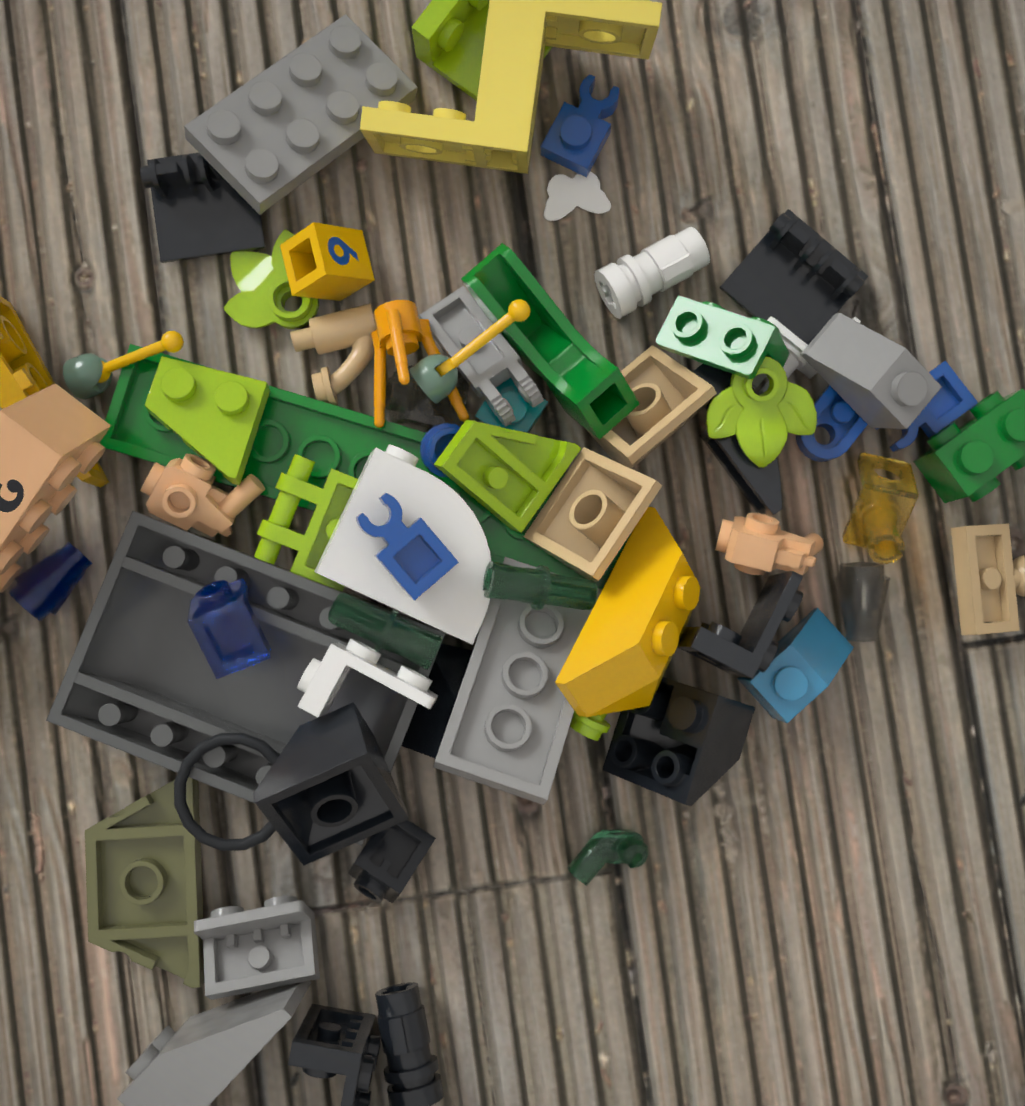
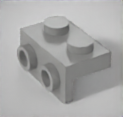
(258, 947)

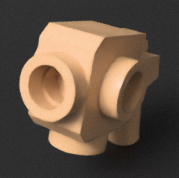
(186, 498)
(760, 545)

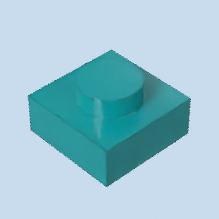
(524, 413)

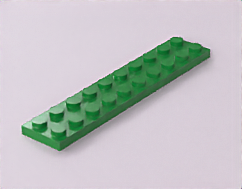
(310, 429)

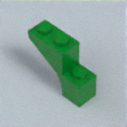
(547, 342)

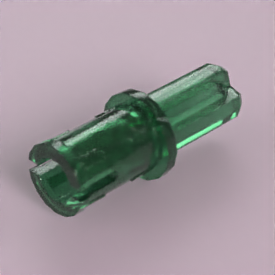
(538, 587)
(385, 630)

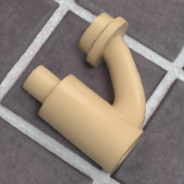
(334, 333)

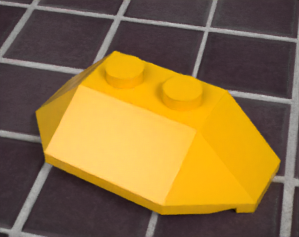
(632, 625)

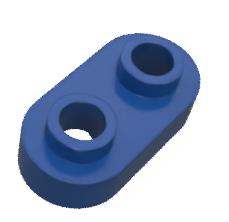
(841, 423)

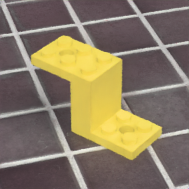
(511, 81)

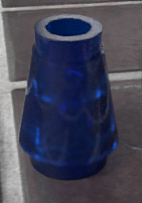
(50, 581)

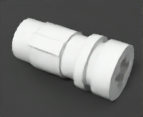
(652, 270)

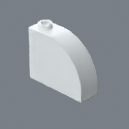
(457, 599)

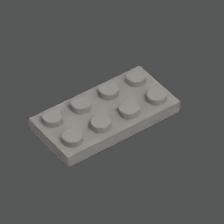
(297, 113)
(508, 709)

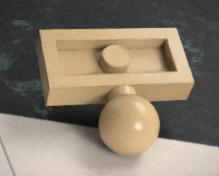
(987, 579)

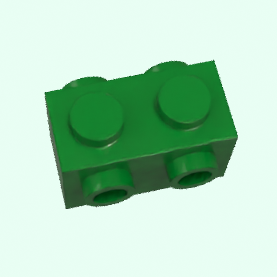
(969, 457)

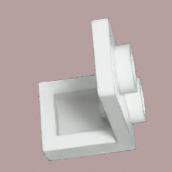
(324, 678)

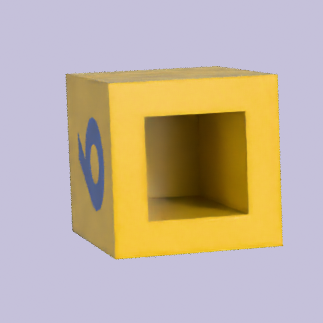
(327, 262)

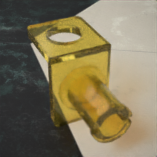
(881, 508)

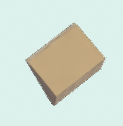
(667, 400)
(592, 513)

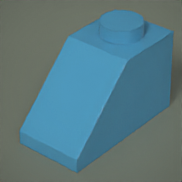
(801, 667)

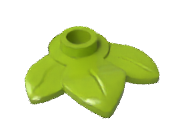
(265, 290)
(762, 419)

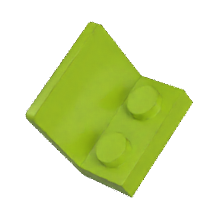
(452, 39)

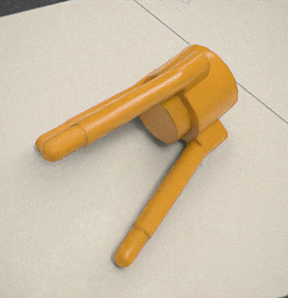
(399, 335)

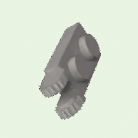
(459, 321)

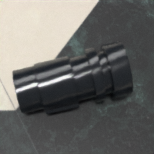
(407, 1047)

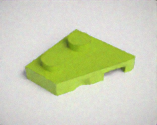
(209, 411)
(506, 469)

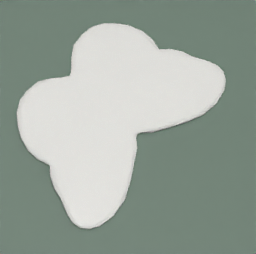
(568, 193)

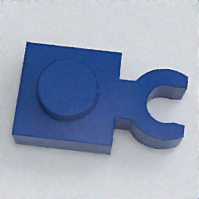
(580, 132)
(943, 409)
(412, 553)

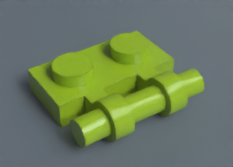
(329, 507)

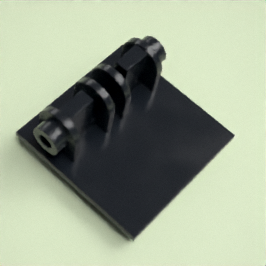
(198, 210)
(794, 278)

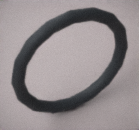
(180, 791)

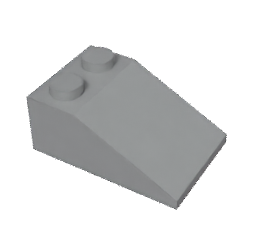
(209, 1049)

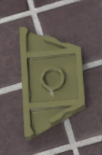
(148, 884)

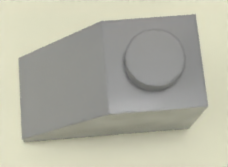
(871, 373)

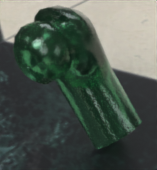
(608, 846)

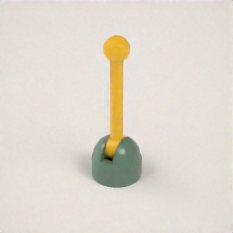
(439, 374)
(90, 375)

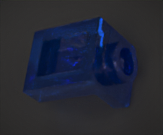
(227, 627)

